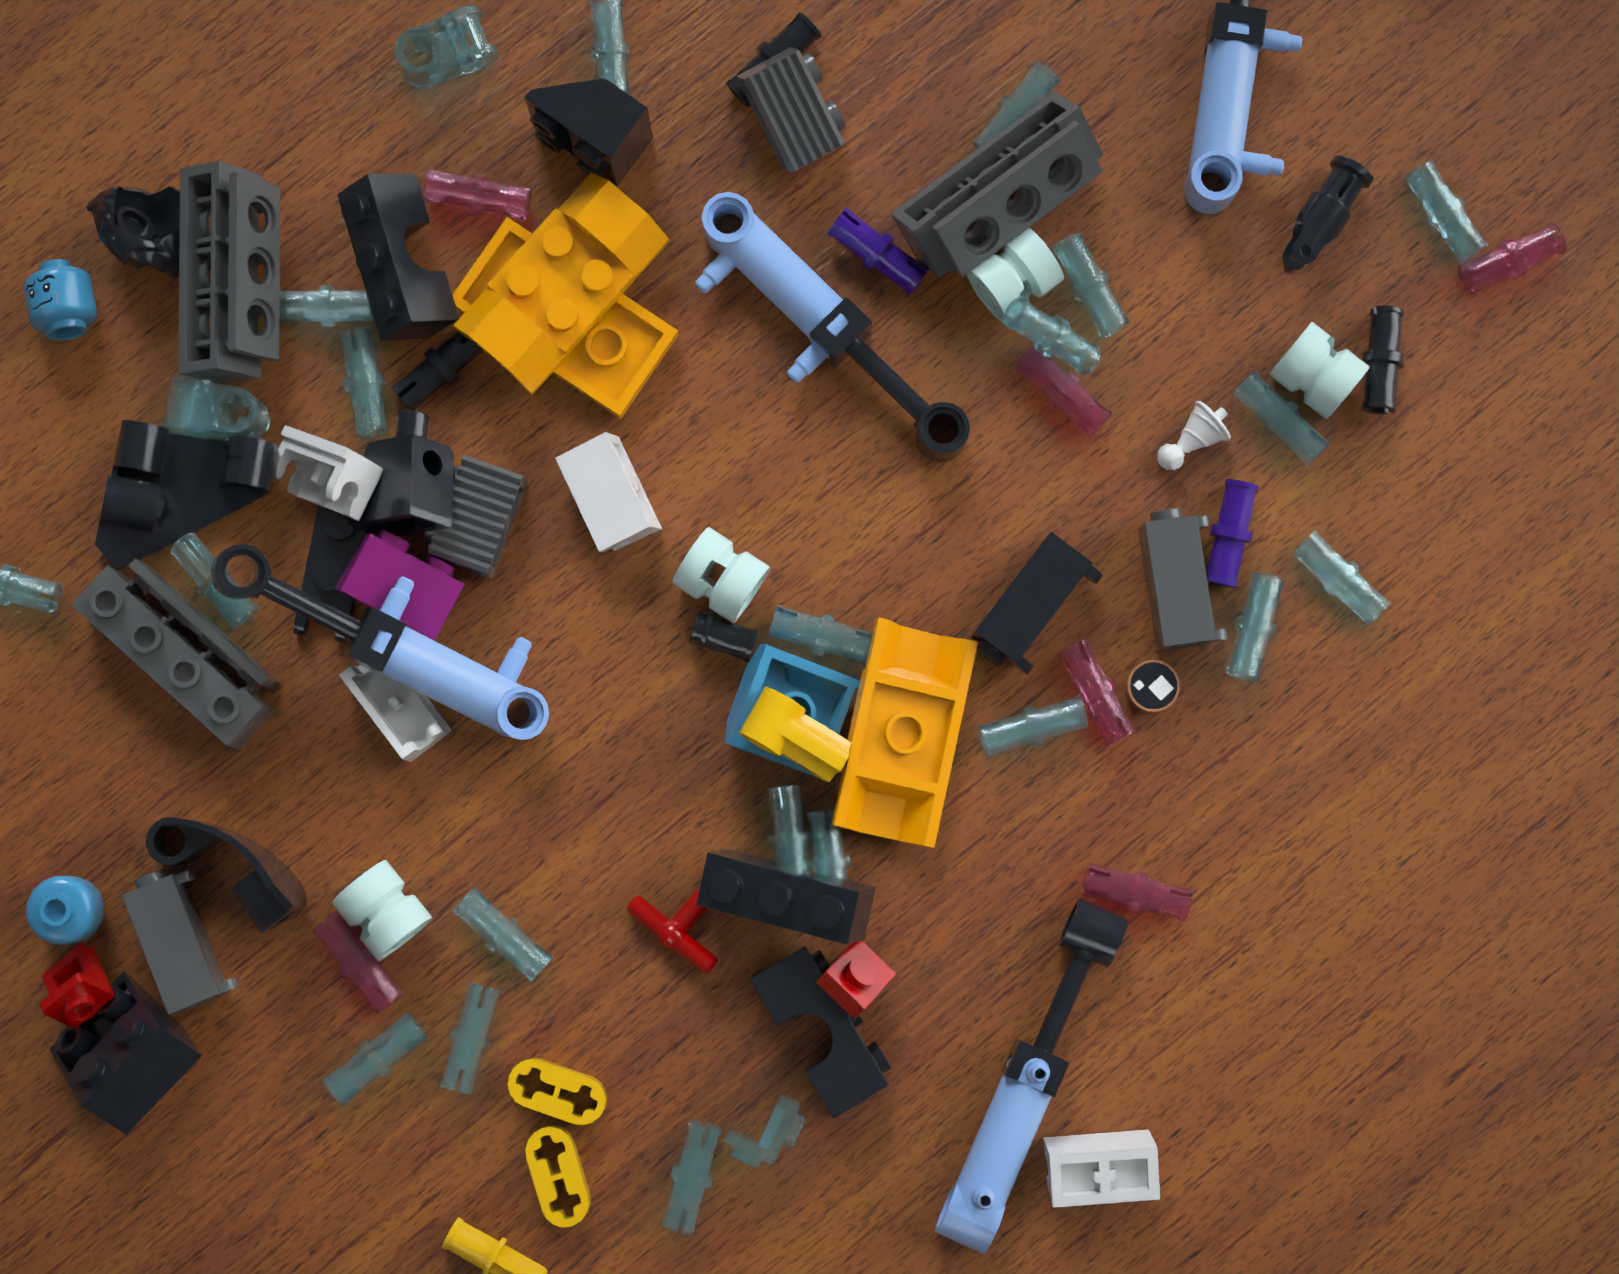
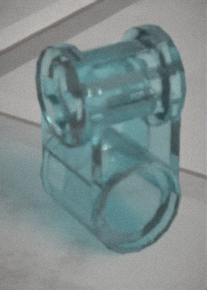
(449, 47)
(207, 410)

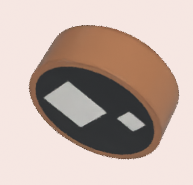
(1152, 686)

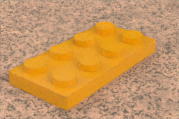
(613, 356)

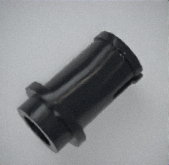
(723, 636)

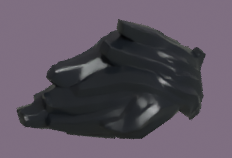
(140, 226)

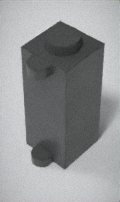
(1177, 580)
(175, 941)

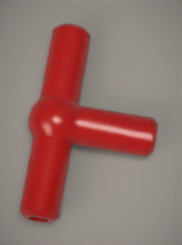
(673, 933)

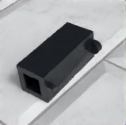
(1032, 602)

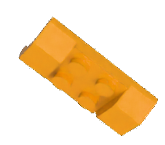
(562, 281)
(904, 734)

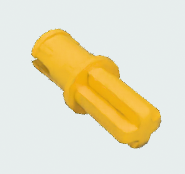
(487, 1252)

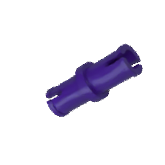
(877, 251)
(1231, 533)

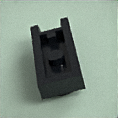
(328, 556)

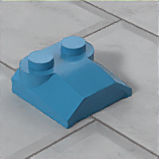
(816, 688)

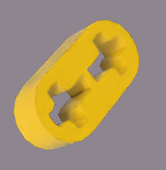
(552, 1103)
(545, 1179)

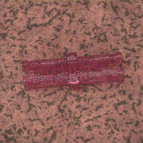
(477, 194)
(1512, 258)
(1063, 391)
(1096, 692)
(1137, 892)
(357, 962)

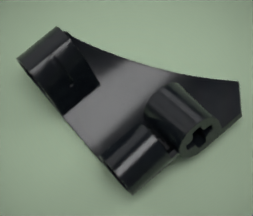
(175, 486)
(267, 894)

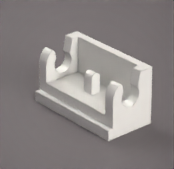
(326, 472)
(608, 492)
(399, 712)
(1102, 1168)

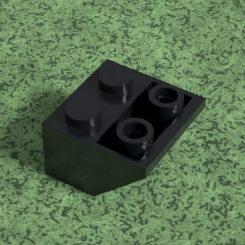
(593, 124)
(124, 1056)

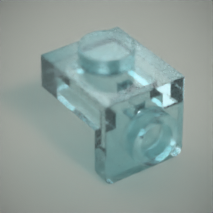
(781, 1129)

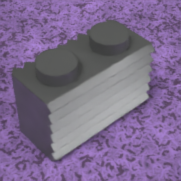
(792, 108)
(481, 517)

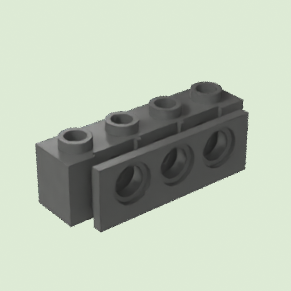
(997, 183)
(234, 294)
(171, 659)

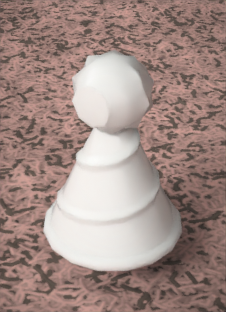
(1200, 431)

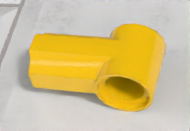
(785, 730)

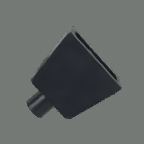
(415, 482)

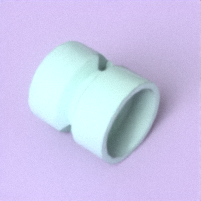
(1020, 270)
(1319, 370)
(735, 586)
(381, 910)

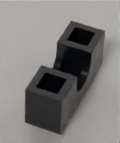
(401, 295)
(787, 899)
(850, 1068)

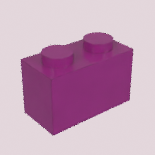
(379, 565)

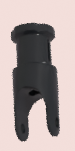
(1326, 211)

